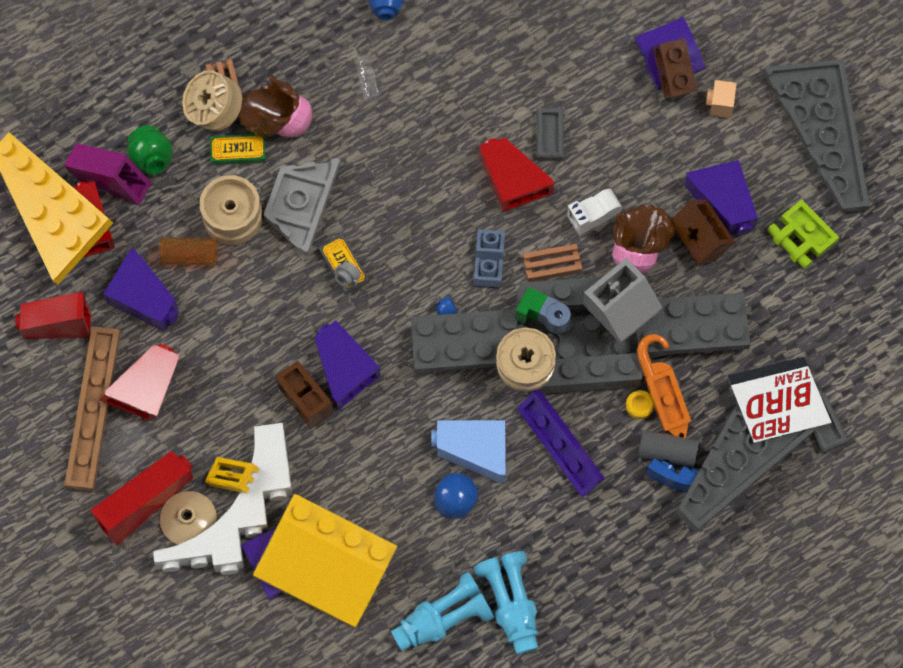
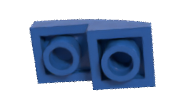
(665, 474)

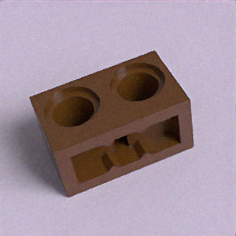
(674, 68)
(304, 394)

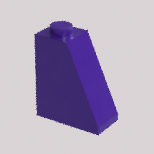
(726, 193)
(141, 293)
(344, 364)

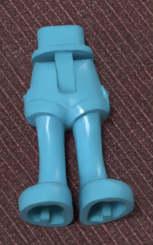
(517, 616)
(427, 623)

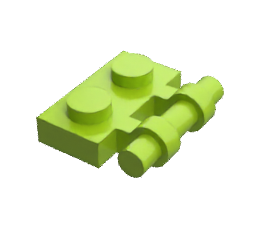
(808, 228)

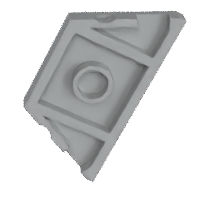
(300, 201)

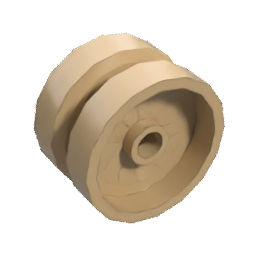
(231, 210)

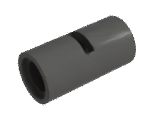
(662, 446)

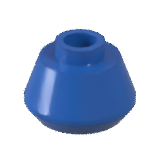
(386, 9)

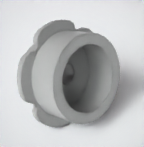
(347, 274)

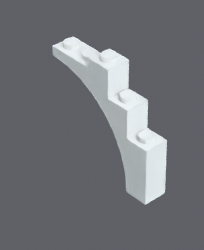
(246, 516)

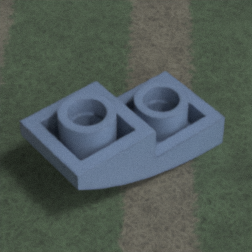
(489, 258)

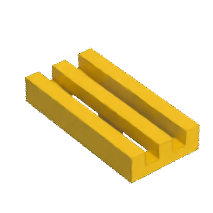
(243, 478)

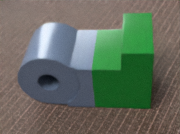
(544, 310)

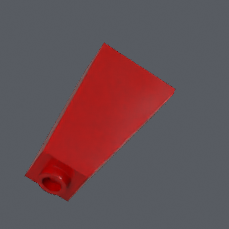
(142, 497)

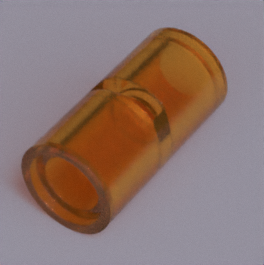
(188, 251)

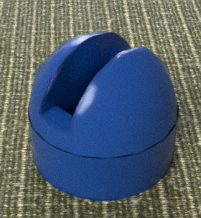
(446, 306)

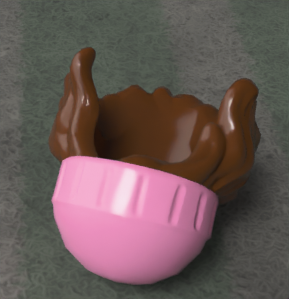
(275, 110)
(641, 236)

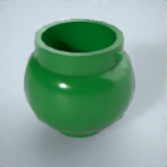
(149, 149)

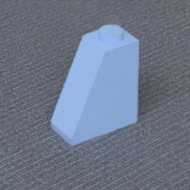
(473, 445)

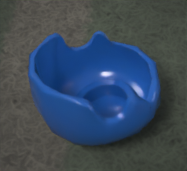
(455, 496)

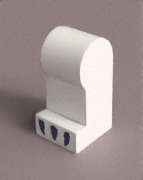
(593, 211)

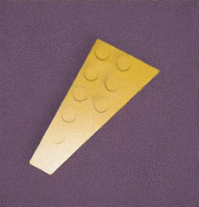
(55, 213)

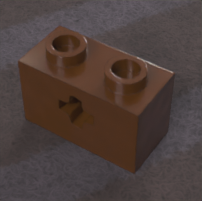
(702, 231)

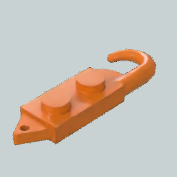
(664, 389)

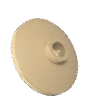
(182, 530)

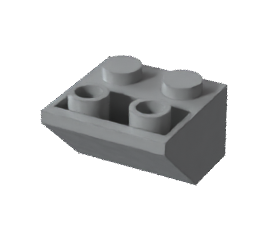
(622, 300)

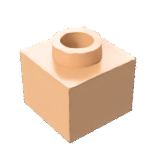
(721, 98)

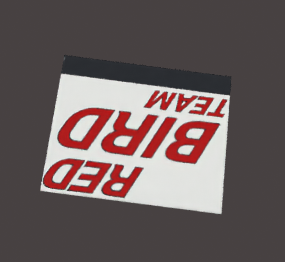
(779, 399)

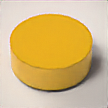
(639, 405)

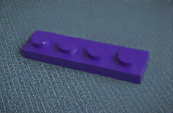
(560, 443)

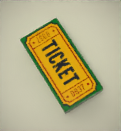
(237, 149)

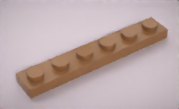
(91, 411)

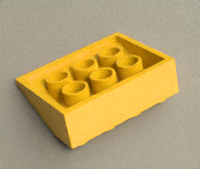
(324, 560)

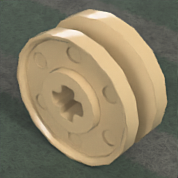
(212, 100)
(518, 373)

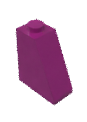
(110, 171)

